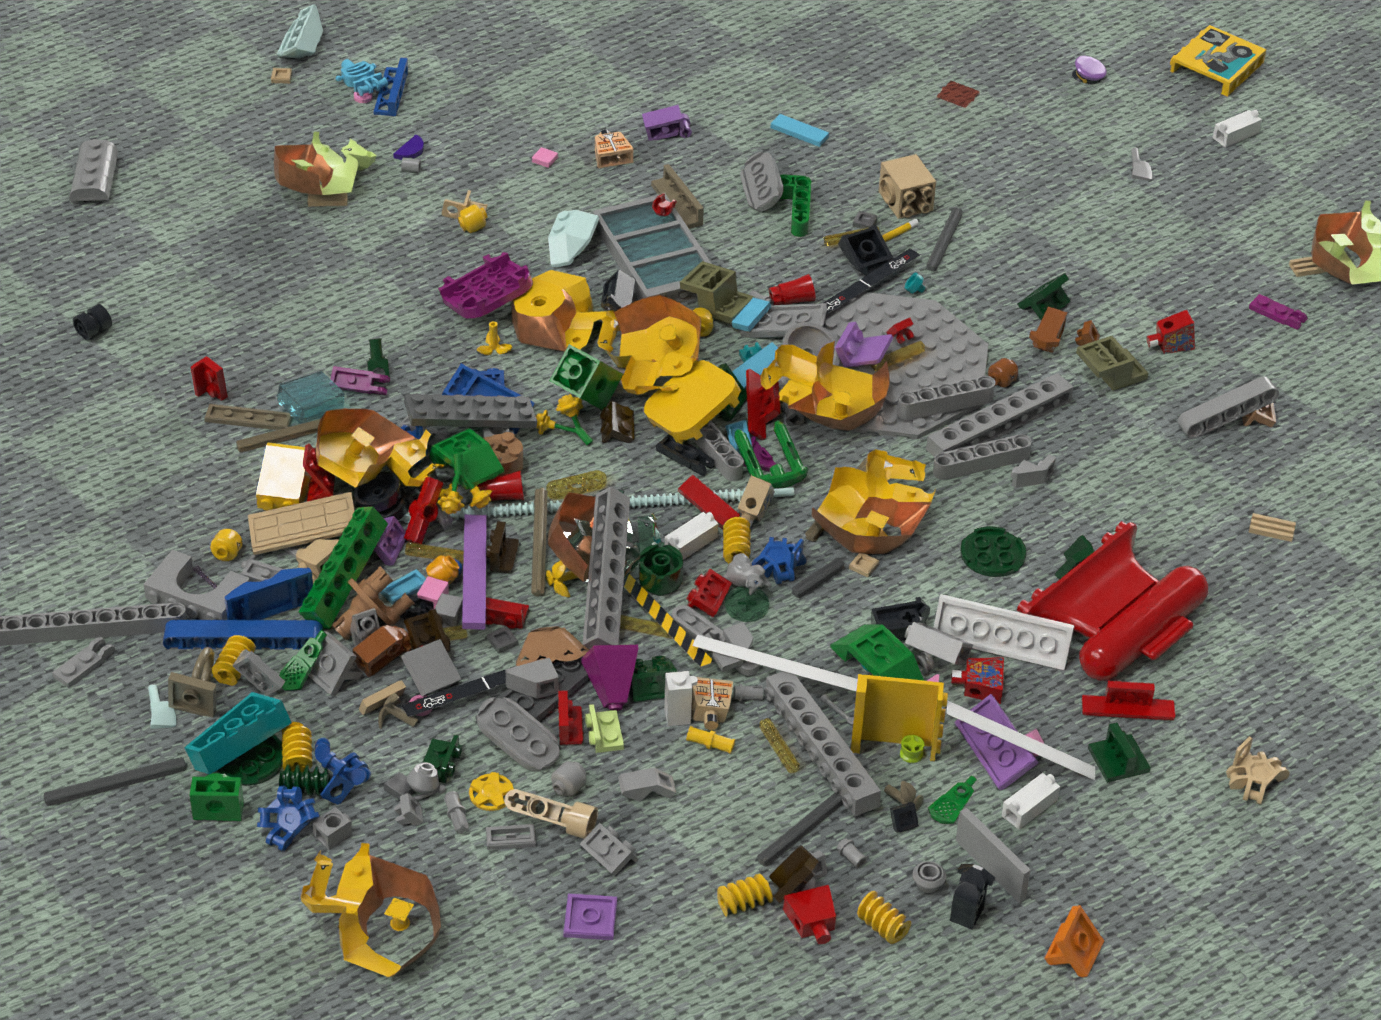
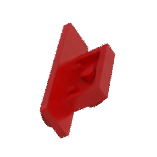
(761, 404)
(1128, 701)

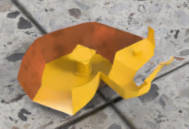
(560, 313)
(656, 341)
(833, 394)
(361, 442)

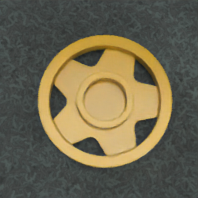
(490, 791)

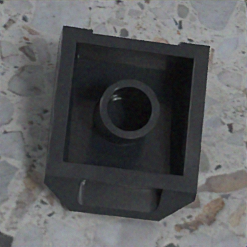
(865, 249)

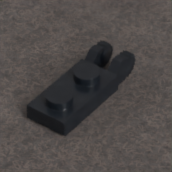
(685, 455)

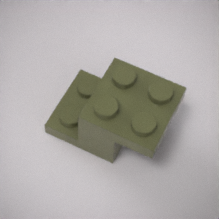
(716, 291)
(1112, 363)

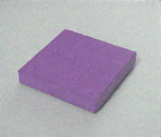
(590, 916)

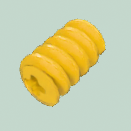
(736, 538)
(223, 668)
(296, 746)
(743, 893)
(883, 918)

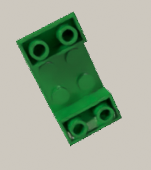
(478, 457)
(878, 652)

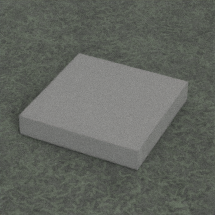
(431, 668)

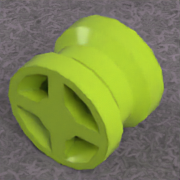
(916, 745)

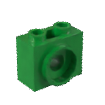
(216, 798)

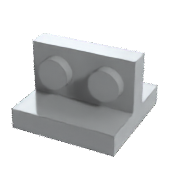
(334, 665)

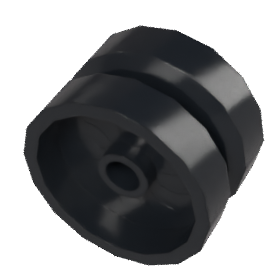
(383, 494)

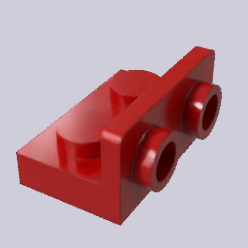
(209, 378)
(709, 592)
(505, 613)
(569, 720)

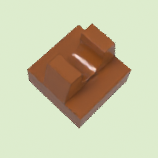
(1087, 334)

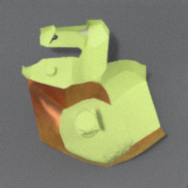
(304, 165)
(1353, 230)

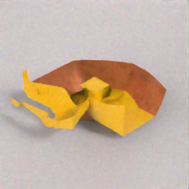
(859, 518)
(360, 893)

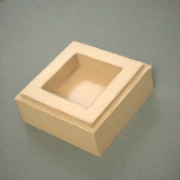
(281, 75)
(864, 564)

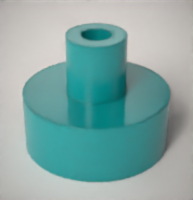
(915, 283)

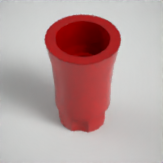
(794, 291)
(504, 487)

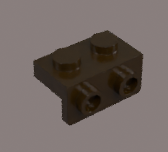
(617, 422)
(502, 551)
(427, 629)
(792, 871)

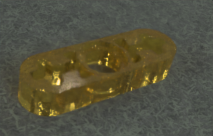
(592, 484)

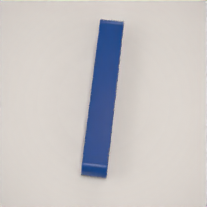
(263, 633)

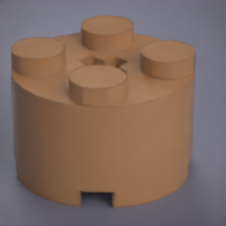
(508, 451)

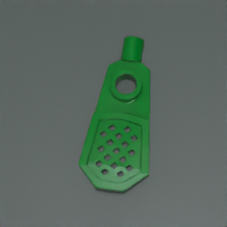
(301, 664)
(954, 798)

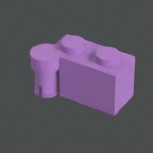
(665, 123)

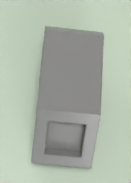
(1031, 474)
(363, 625)
(642, 782)

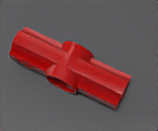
(423, 510)

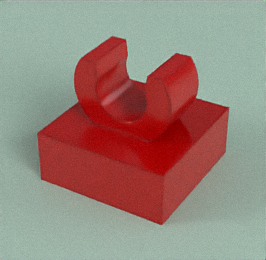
(900, 329)

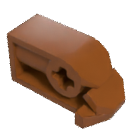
(1050, 330)
(381, 648)

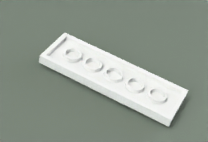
(1005, 631)

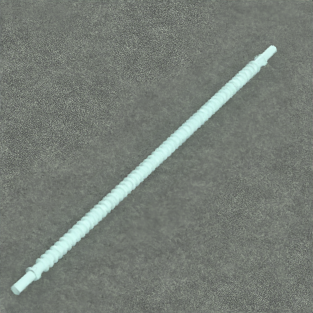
(639, 501)

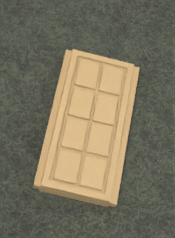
(300, 523)

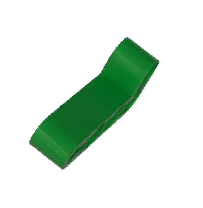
(799, 190)

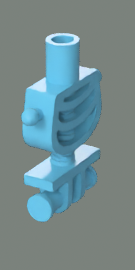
(361, 77)

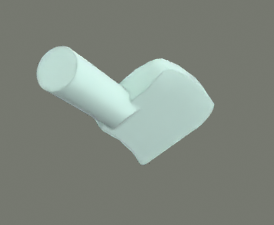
(161, 714)

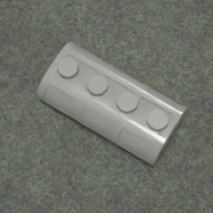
(94, 171)

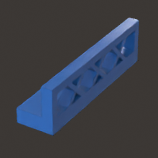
(396, 90)

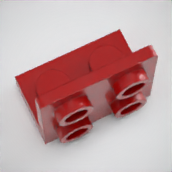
(321, 480)

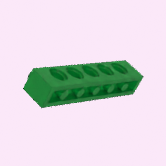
(344, 563)

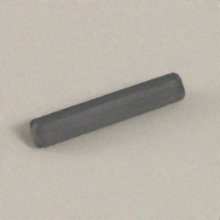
(817, 577)

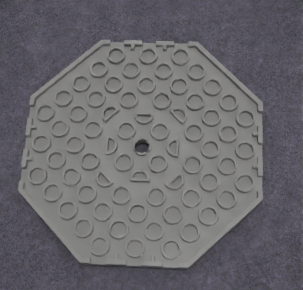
(949, 355)

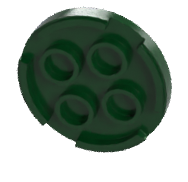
(993, 552)
(256, 764)

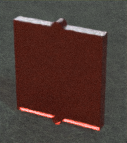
(958, 94)

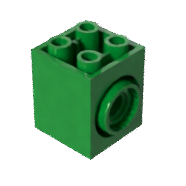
(586, 377)

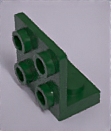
(649, 678)

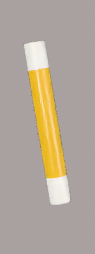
(900, 230)

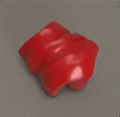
(662, 206)

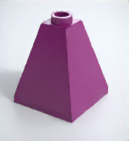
(611, 672)

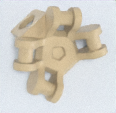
(1257, 770)

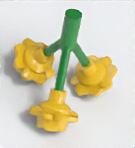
(567, 405)
(451, 499)

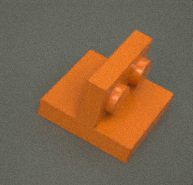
(1076, 943)

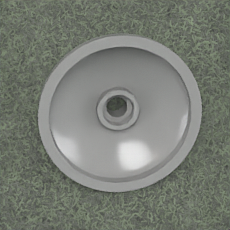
(810, 338)

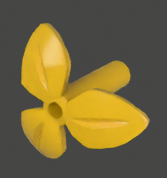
(493, 340)
(558, 576)

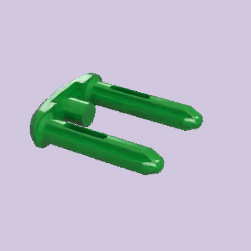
(779, 478)

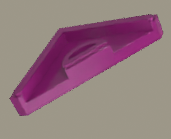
(762, 455)

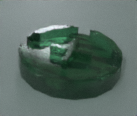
(745, 606)

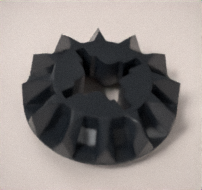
(425, 607)

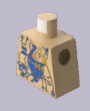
(756, 493)

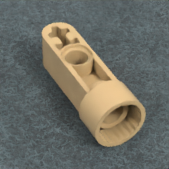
(577, 819)

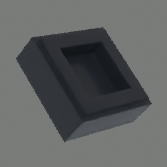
(904, 817)

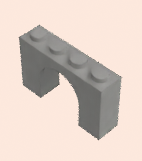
(167, 579)

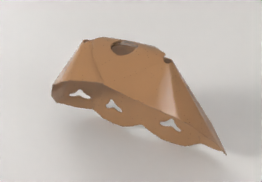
(552, 644)

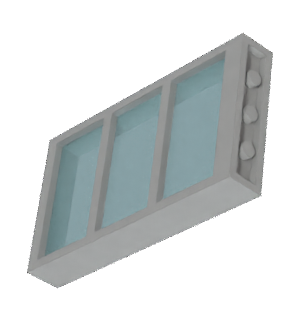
(650, 247)

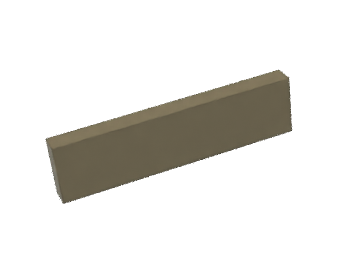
(247, 417)

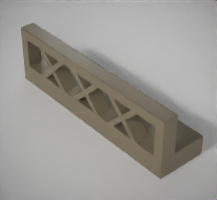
(687, 205)

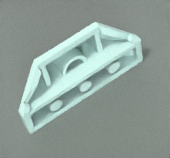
(302, 35)
(570, 236)

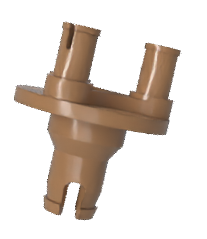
(368, 599)

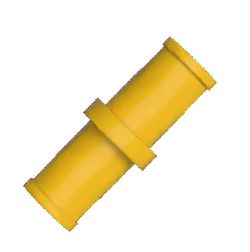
(710, 739)

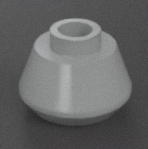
(423, 778)
(929, 876)

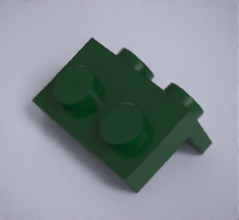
(1075, 555)

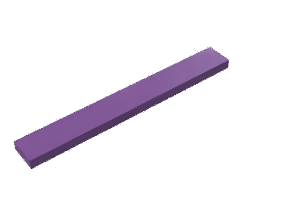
(474, 572)

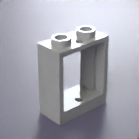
(938, 643)

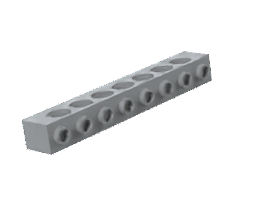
(1002, 415)
(606, 568)
(823, 743)

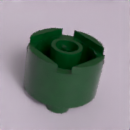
(660, 569)

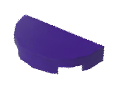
(411, 149)

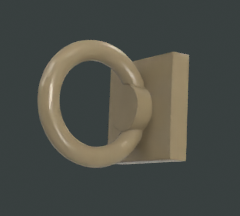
(194, 693)

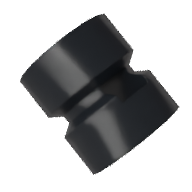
(94, 321)

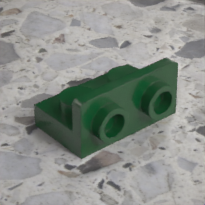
(442, 756)

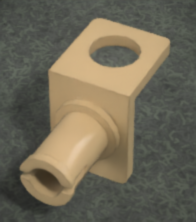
(460, 206)

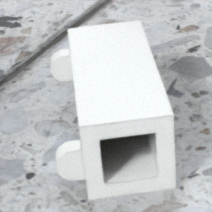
(1237, 128)
(693, 534)
(678, 697)
(1031, 800)

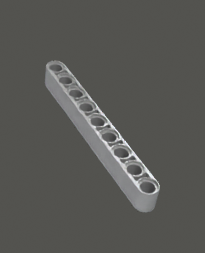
(88, 623)

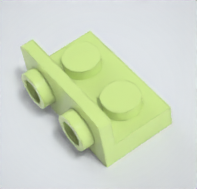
(605, 730)

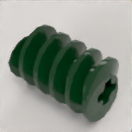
(305, 780)

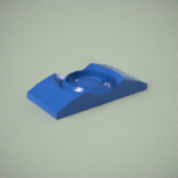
(471, 383)
(269, 596)

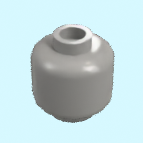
(568, 778)

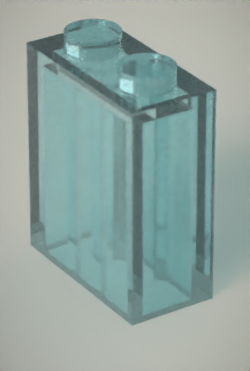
(310, 396)

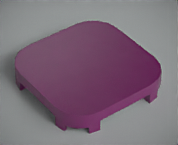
(486, 287)

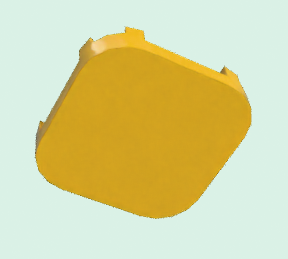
(698, 399)

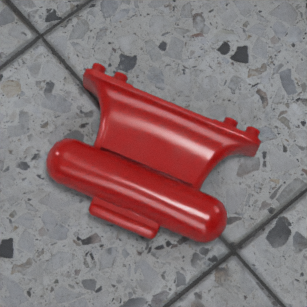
(1120, 605)

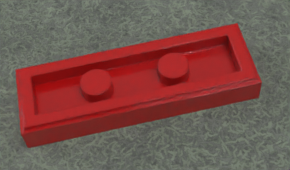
(707, 500)

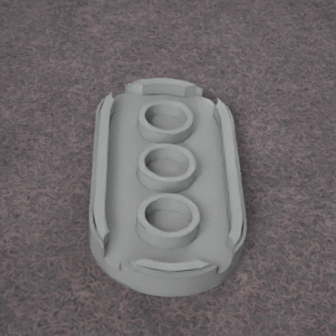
(761, 181)
(518, 733)

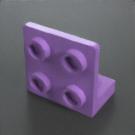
(857, 350)
(390, 541)

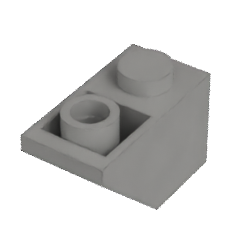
(533, 679)

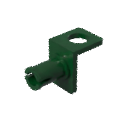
(377, 358)

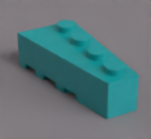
(237, 732)

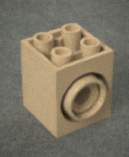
(907, 186)

